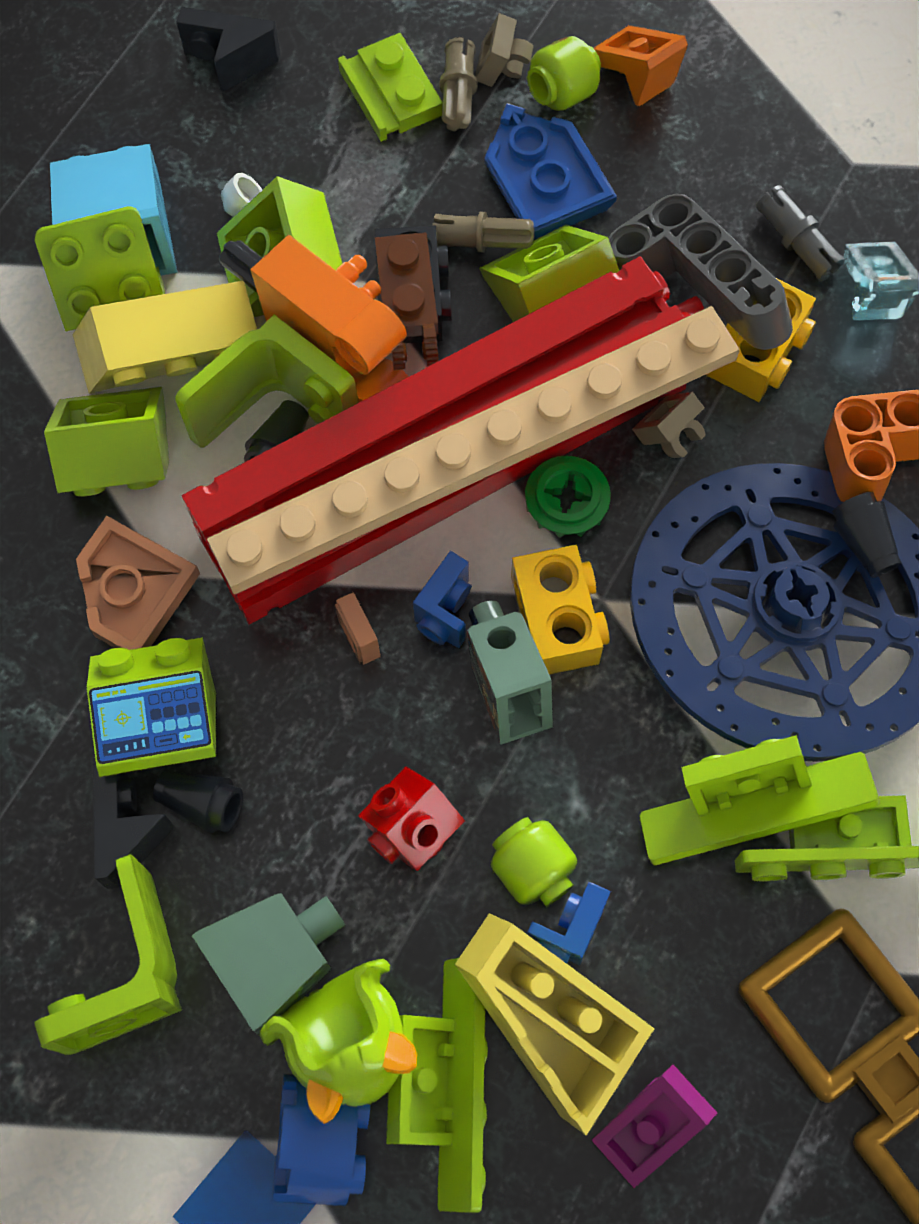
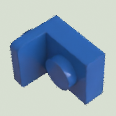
(444, 592)
(580, 920)

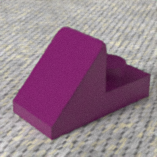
(654, 1126)

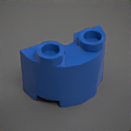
(315, 1158)

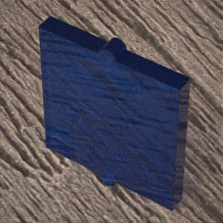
(241, 1191)

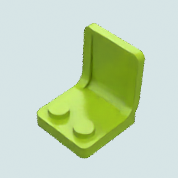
(258, 364)
(150, 996)

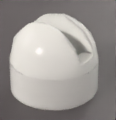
(239, 193)

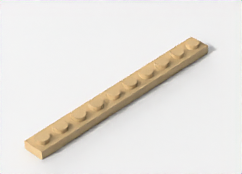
(471, 450)

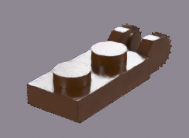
(409, 291)

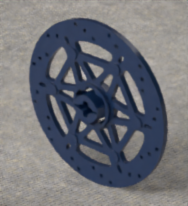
(787, 619)

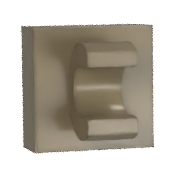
(502, 52)
(667, 421)

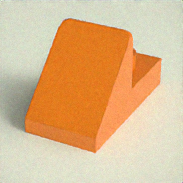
(645, 57)

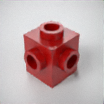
(410, 819)

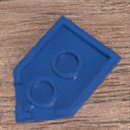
(546, 171)

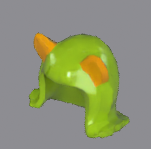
(344, 1041)

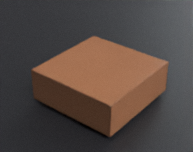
(357, 629)

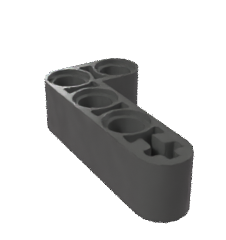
(685, 239)

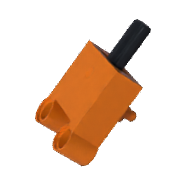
(325, 308)

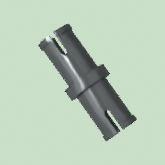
(800, 233)

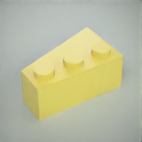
(160, 334)
(554, 1018)

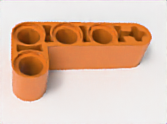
(868, 440)

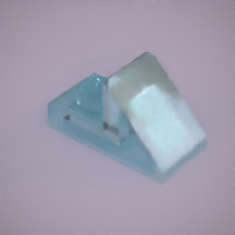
(883, 280)

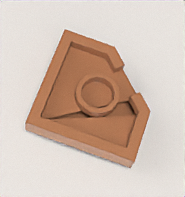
(131, 585)

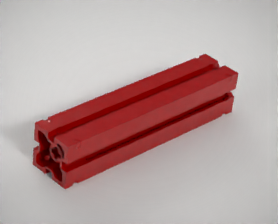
(482, 375)

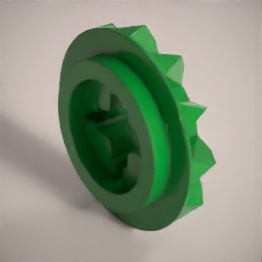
(551, 479)

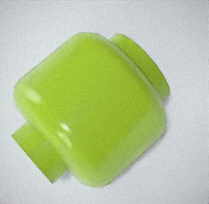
(564, 73)
(534, 862)

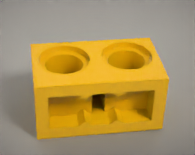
(755, 377)
(549, 610)

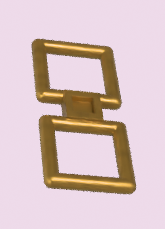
(882, 1067)

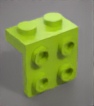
(97, 262)

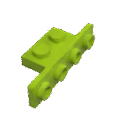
(755, 796)
(862, 840)
(444, 1094)

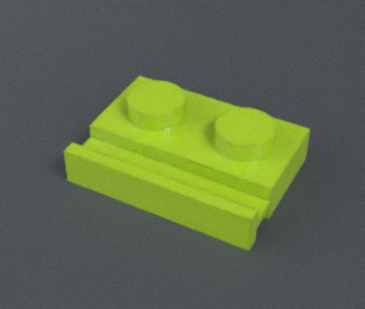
(391, 86)

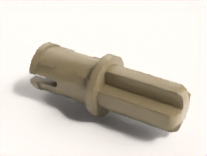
(458, 83)
(483, 232)

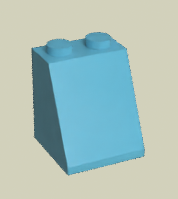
(111, 182)

